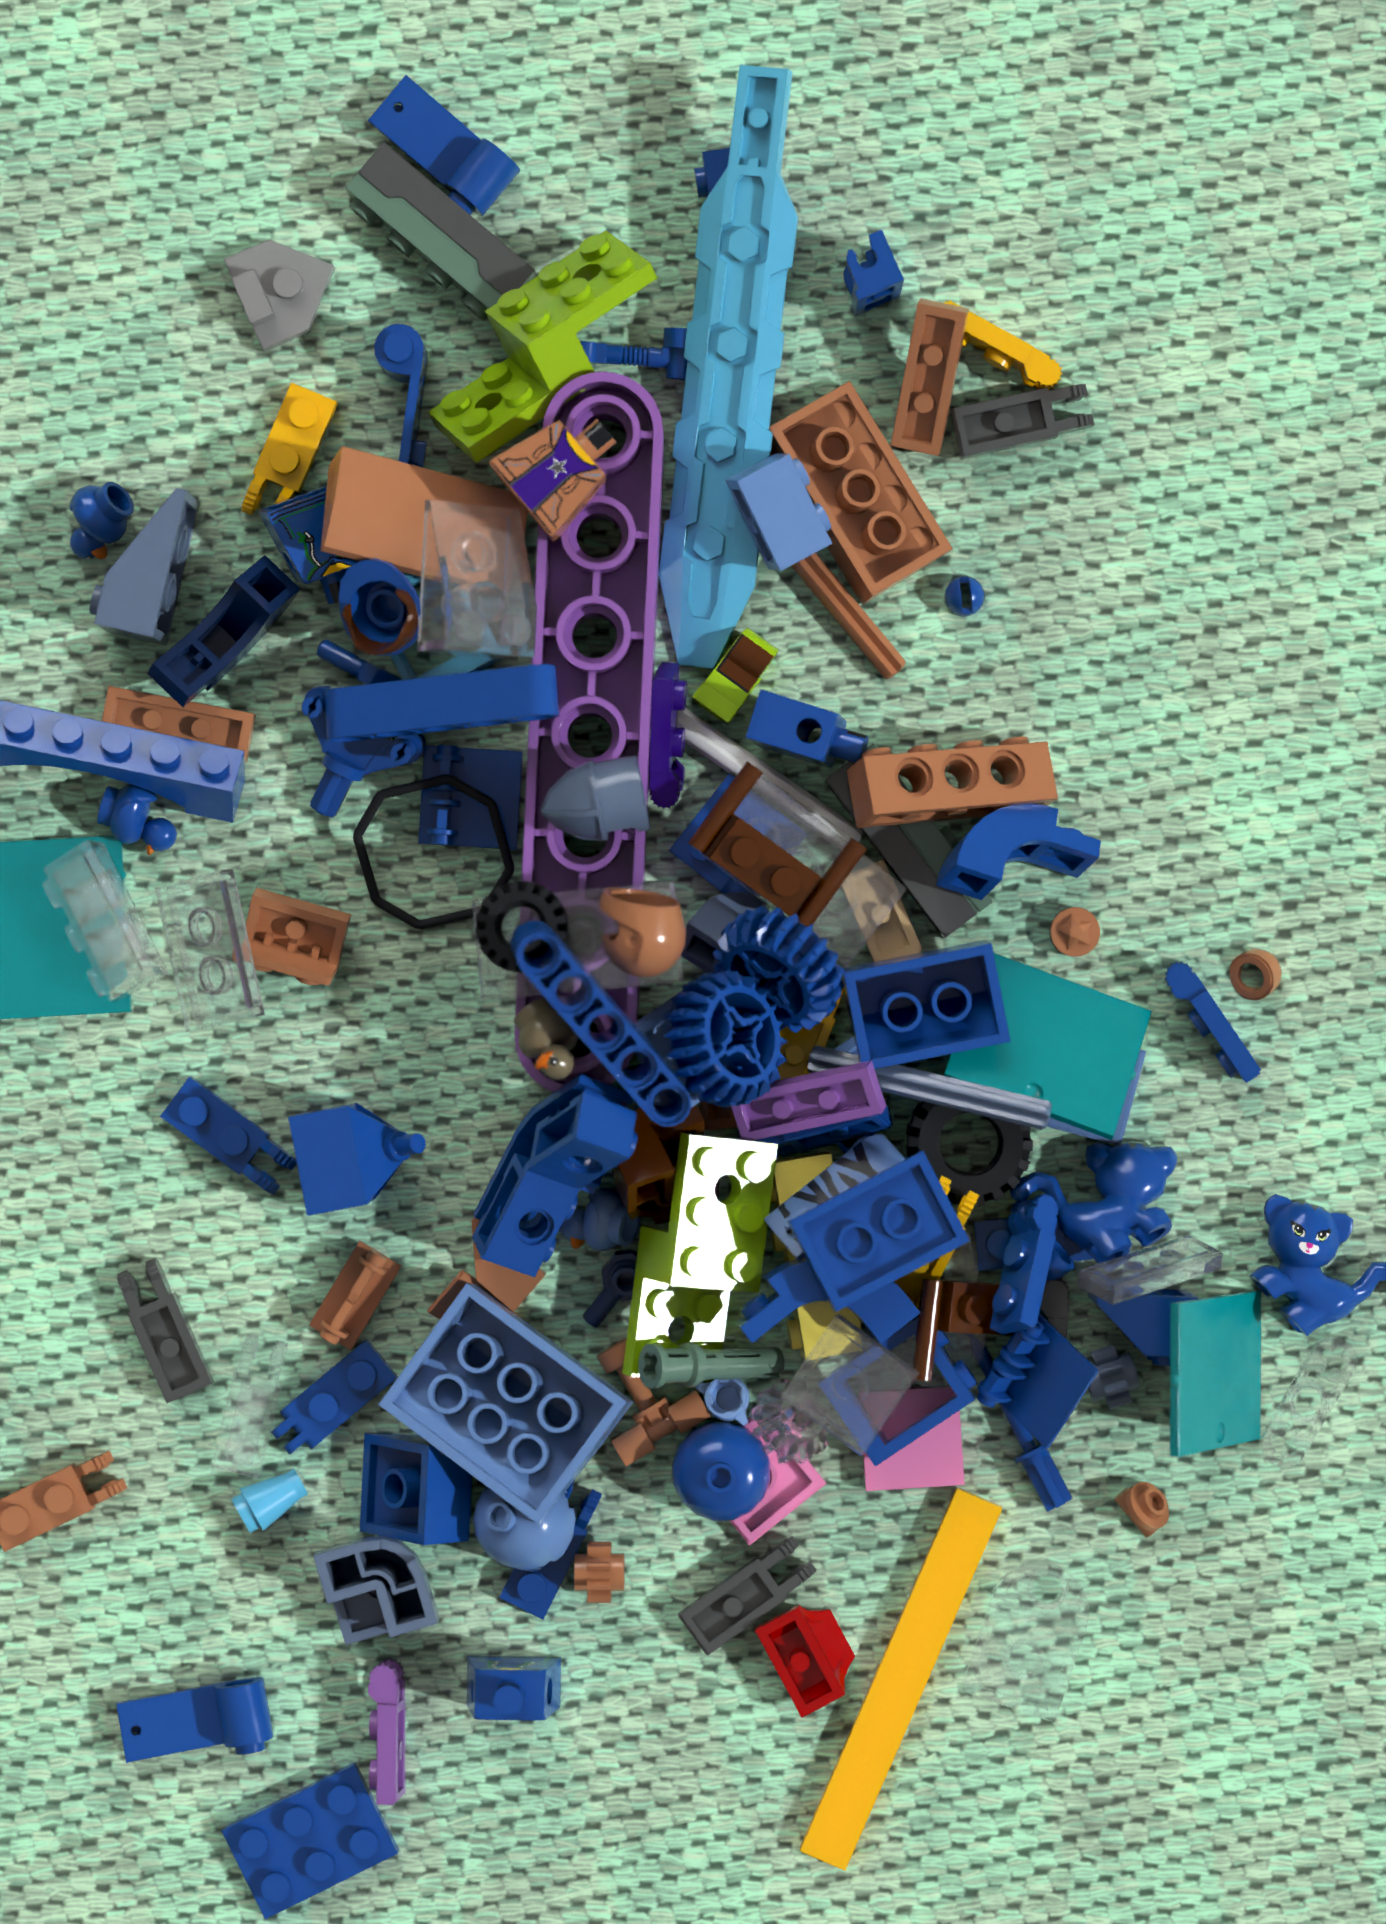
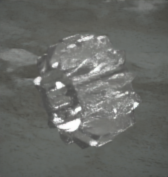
(785, 1427)

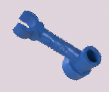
(669, 356)

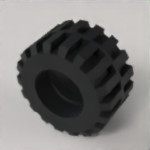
(989, 1182)

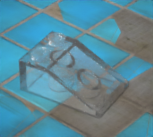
(475, 583)

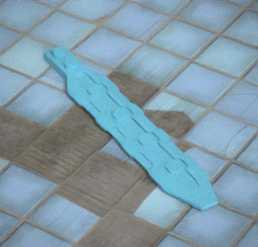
(730, 373)

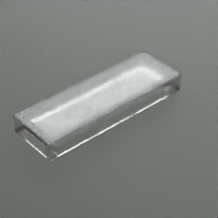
(1150, 1269)

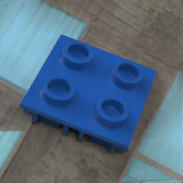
(454, 817)
(1038, 1380)

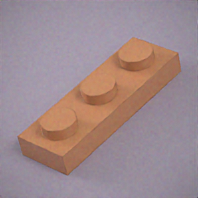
(929, 377)
(192, 722)

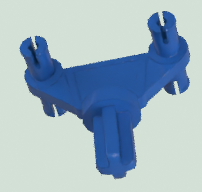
(352, 760)

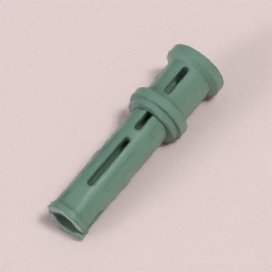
(693, 1364)

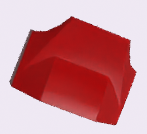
(808, 1656)

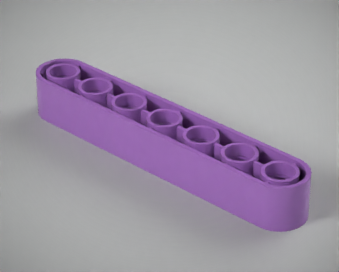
(610, 687)

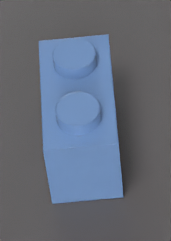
(780, 510)

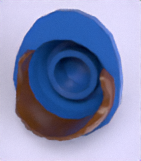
(379, 608)

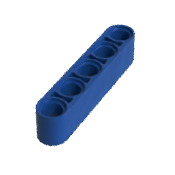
(441, 703)
(608, 1046)

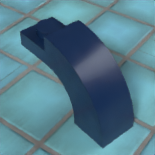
(226, 633)

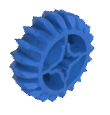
(786, 960)
(725, 1038)

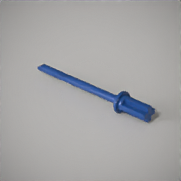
(1035, 1458)

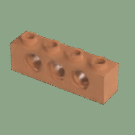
(882, 800)

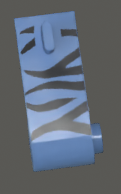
(864, 1159)

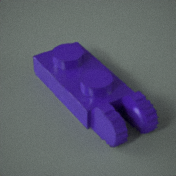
(666, 738)

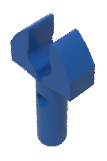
(352, 664)

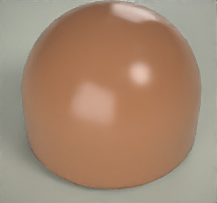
(1266, 963)

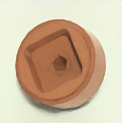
(1074, 931)

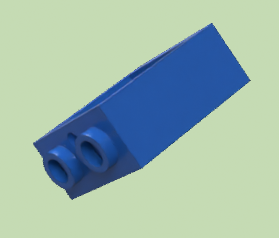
(956, 1374)

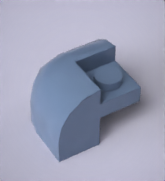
(376, 1588)

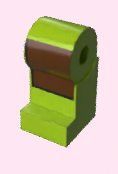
(735, 676)

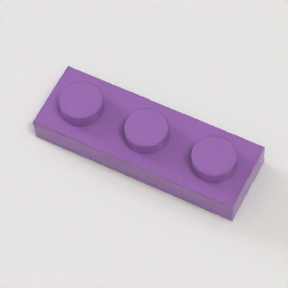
(812, 1102)

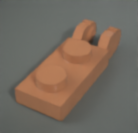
(53, 1501)

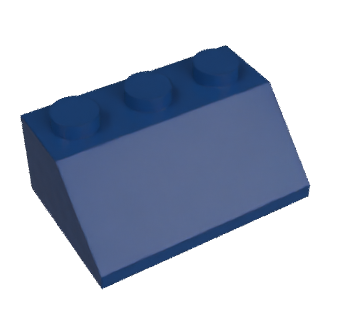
(926, 1004)

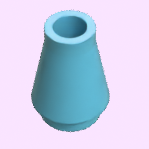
(268, 1500)

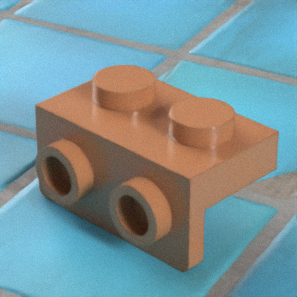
(296, 937)

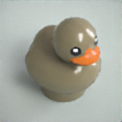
(546, 1037)

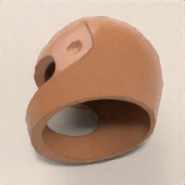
(648, 934)

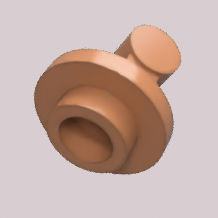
(1144, 1506)

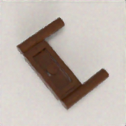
(762, 862)
(953, 1309)

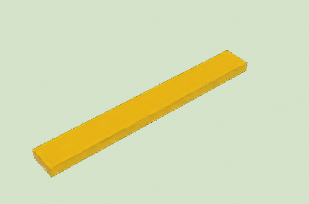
(900, 1678)

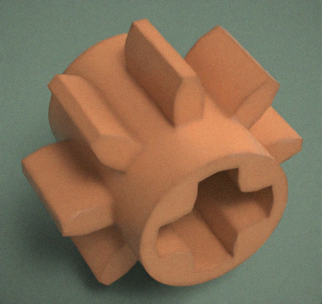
(599, 1572)

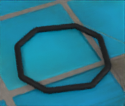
(412, 787)

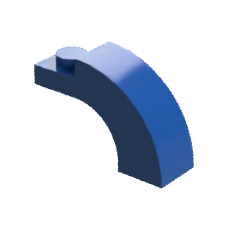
(1012, 835)

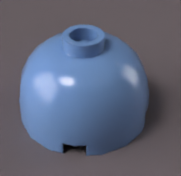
(517, 1540)

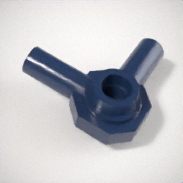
(618, 1285)

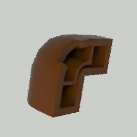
(648, 1176)

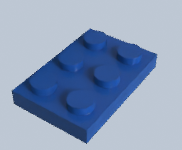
(878, 1231)
(310, 1840)

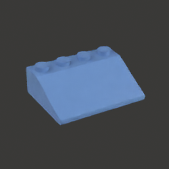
(505, 1402)

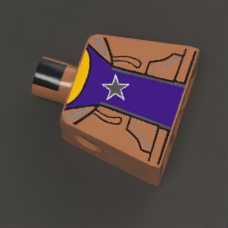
(555, 473)

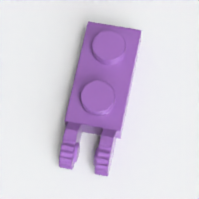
(388, 1728)

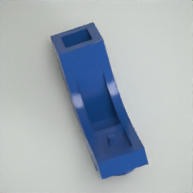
(796, 1285)

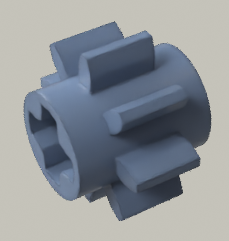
(1115, 1377)

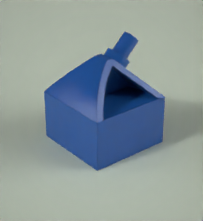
(347, 1155)

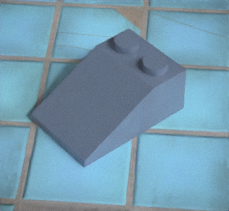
(146, 579)

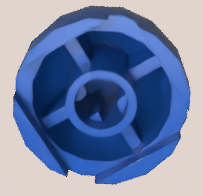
(721, 1471)

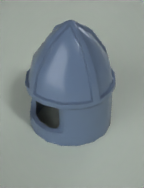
(598, 799)

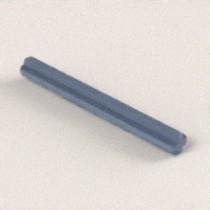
(944, 1090)

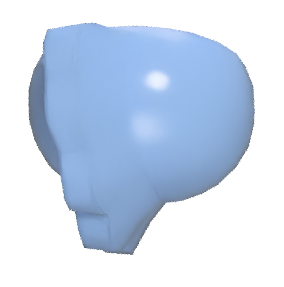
(726, 1399)

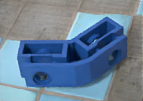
(553, 1154)

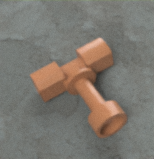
(655, 1417)

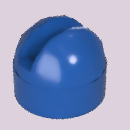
(954, 596)
(1060, 1263)

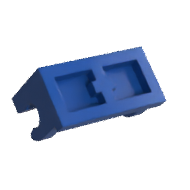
(873, 280)

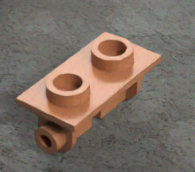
(354, 1296)

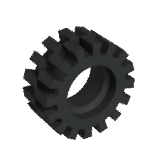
(499, 903)

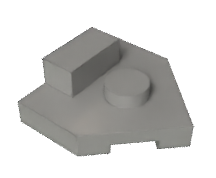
(279, 290)

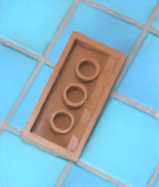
(380, 506)
(875, 512)

